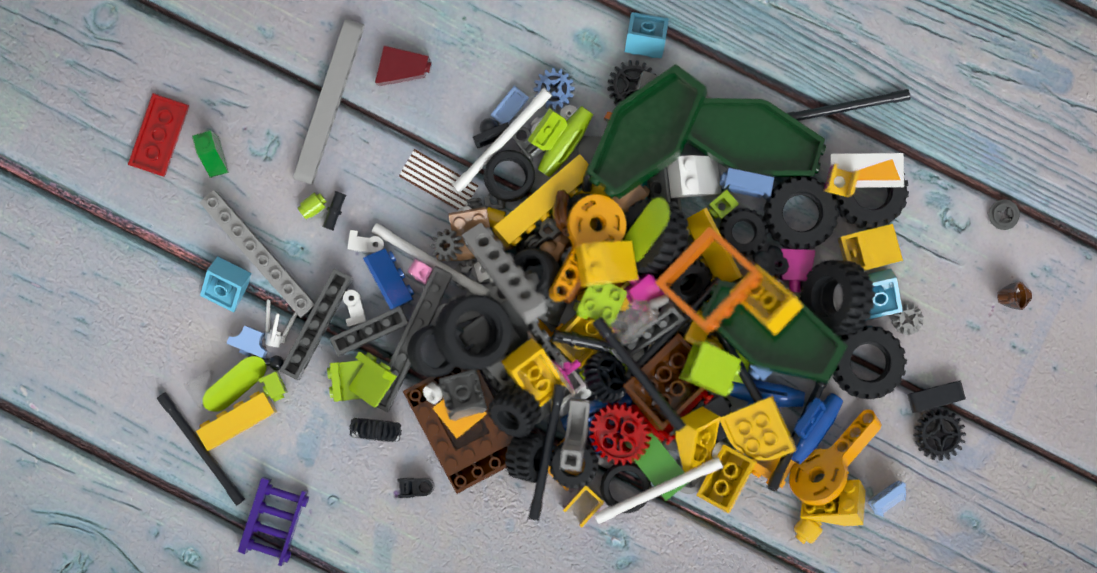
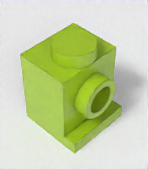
(726, 199)
(274, 386)

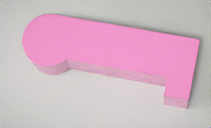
(420, 271)

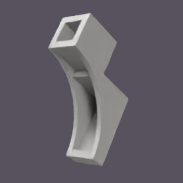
(575, 434)

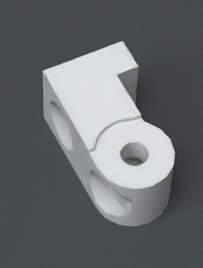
(364, 244)
(355, 307)

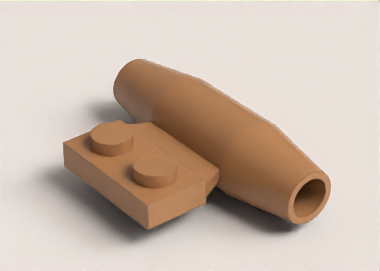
(464, 221)

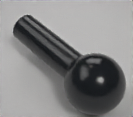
(275, 362)

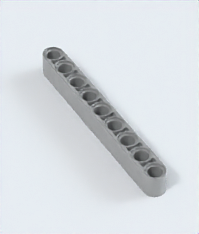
(328, 101)

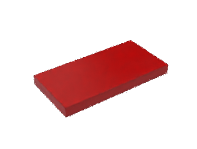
(158, 135)

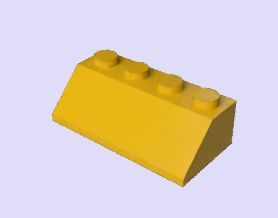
(715, 256)

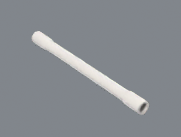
(538, 101)
(387, 235)
(611, 511)

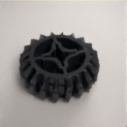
(626, 79)
(605, 377)
(375, 429)
(956, 433)

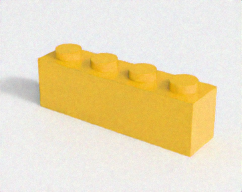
(236, 421)

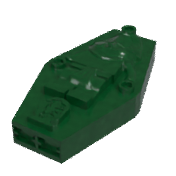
(647, 132)
(756, 138)
(799, 349)

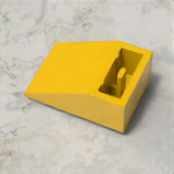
(871, 247)
(843, 510)

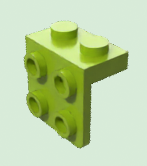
(602, 302)
(342, 376)
(372, 379)

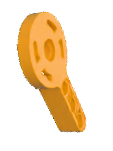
(603, 210)
(832, 459)

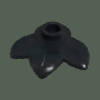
(769, 259)

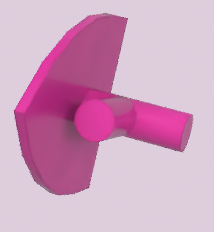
(568, 368)

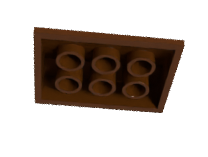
(665, 373)

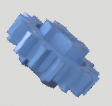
(562, 79)

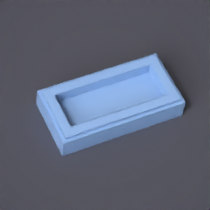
(509, 106)

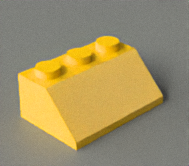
(725, 484)

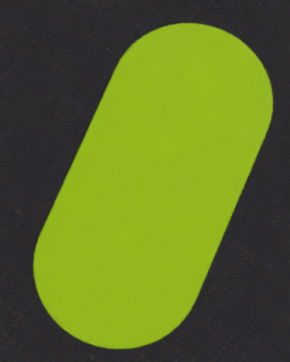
(648, 227)
(234, 384)

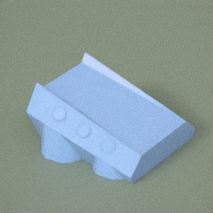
(888, 498)

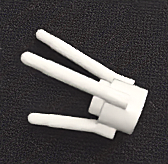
(272, 336)

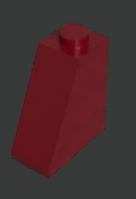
(401, 66)

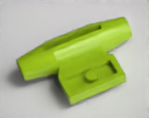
(559, 137)

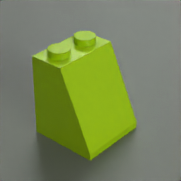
(711, 368)

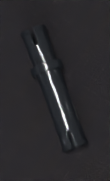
(580, 340)

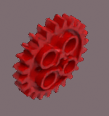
(603, 429)

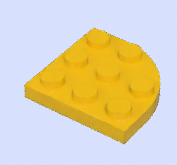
(759, 431)

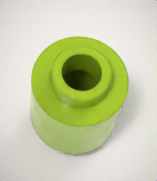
(312, 205)

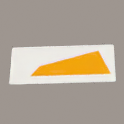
(874, 168)

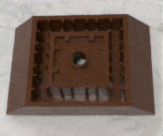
(472, 455)

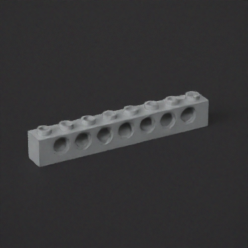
(258, 253)

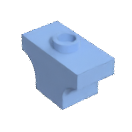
(249, 342)

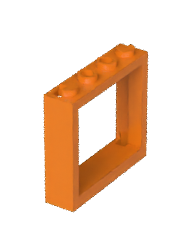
(687, 259)

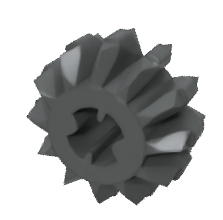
(444, 238)

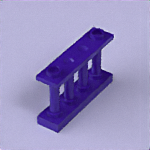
(254, 525)

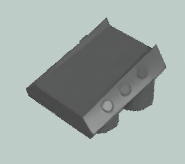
(462, 394)

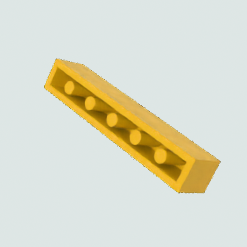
(540, 203)

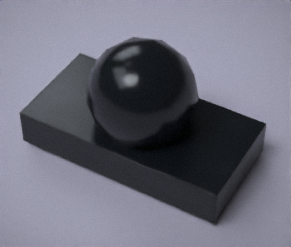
(489, 132)

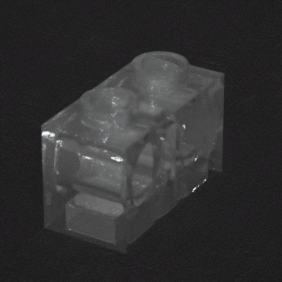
(636, 324)

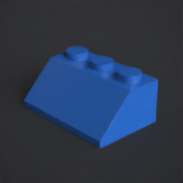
(389, 278)

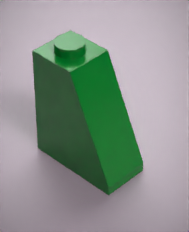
(210, 153)

